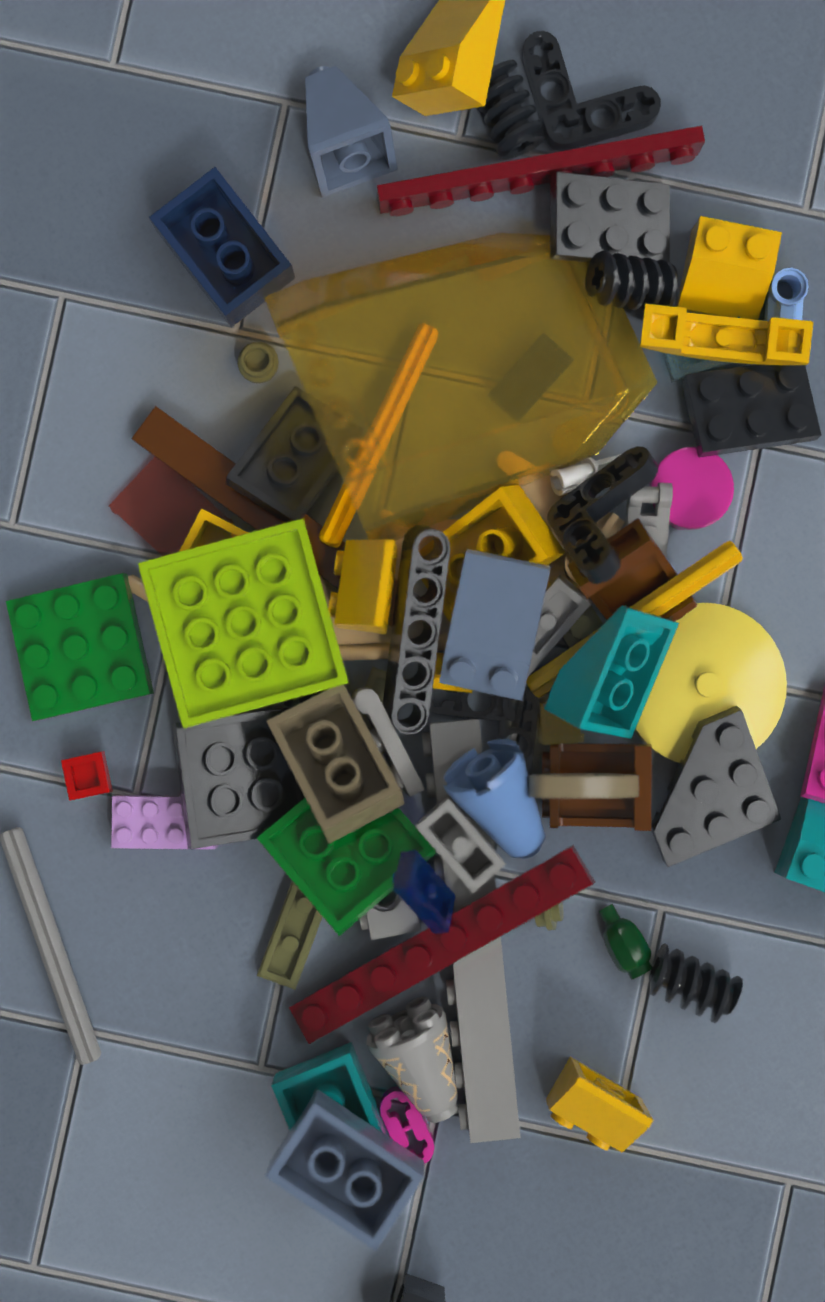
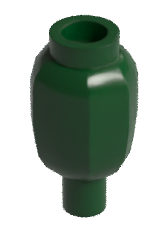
(625, 944)

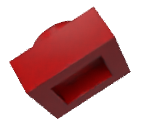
(86, 775)

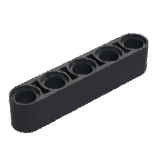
(408, 610)

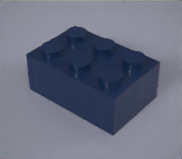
(222, 246)

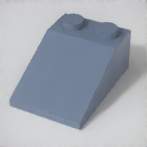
(494, 624)

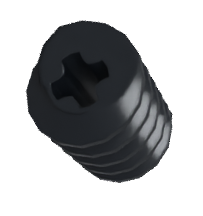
(507, 115)
(631, 280)
(694, 983)

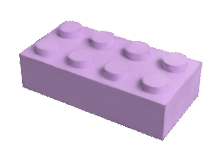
(148, 822)

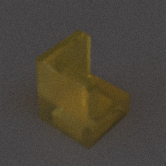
(556, 730)

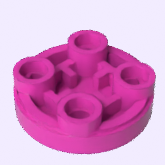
(700, 488)

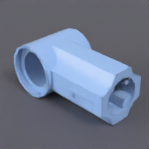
(783, 308)

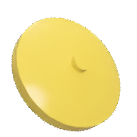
(713, 665)

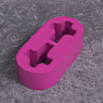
(416, 1122)

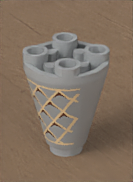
(418, 1056)

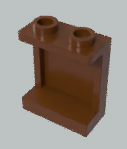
(640, 573)
(600, 758)

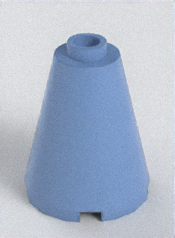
(495, 795)

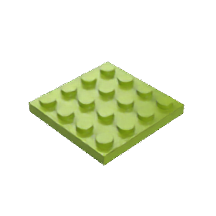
(243, 623)

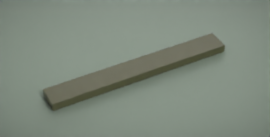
(298, 917)

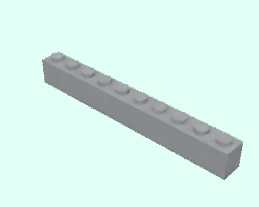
(478, 977)

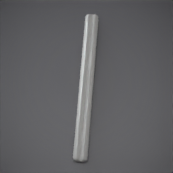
(50, 946)

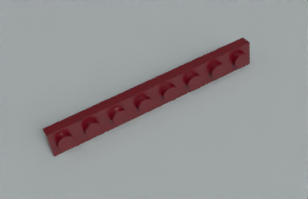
(523, 174)
(430, 952)

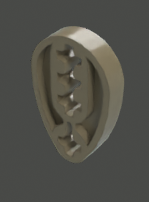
(584, 785)

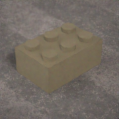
(336, 762)

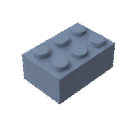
(346, 1170)

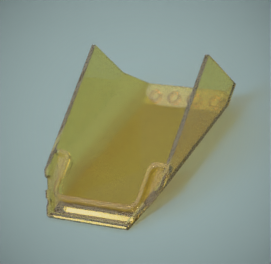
(458, 373)

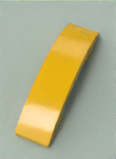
(726, 338)

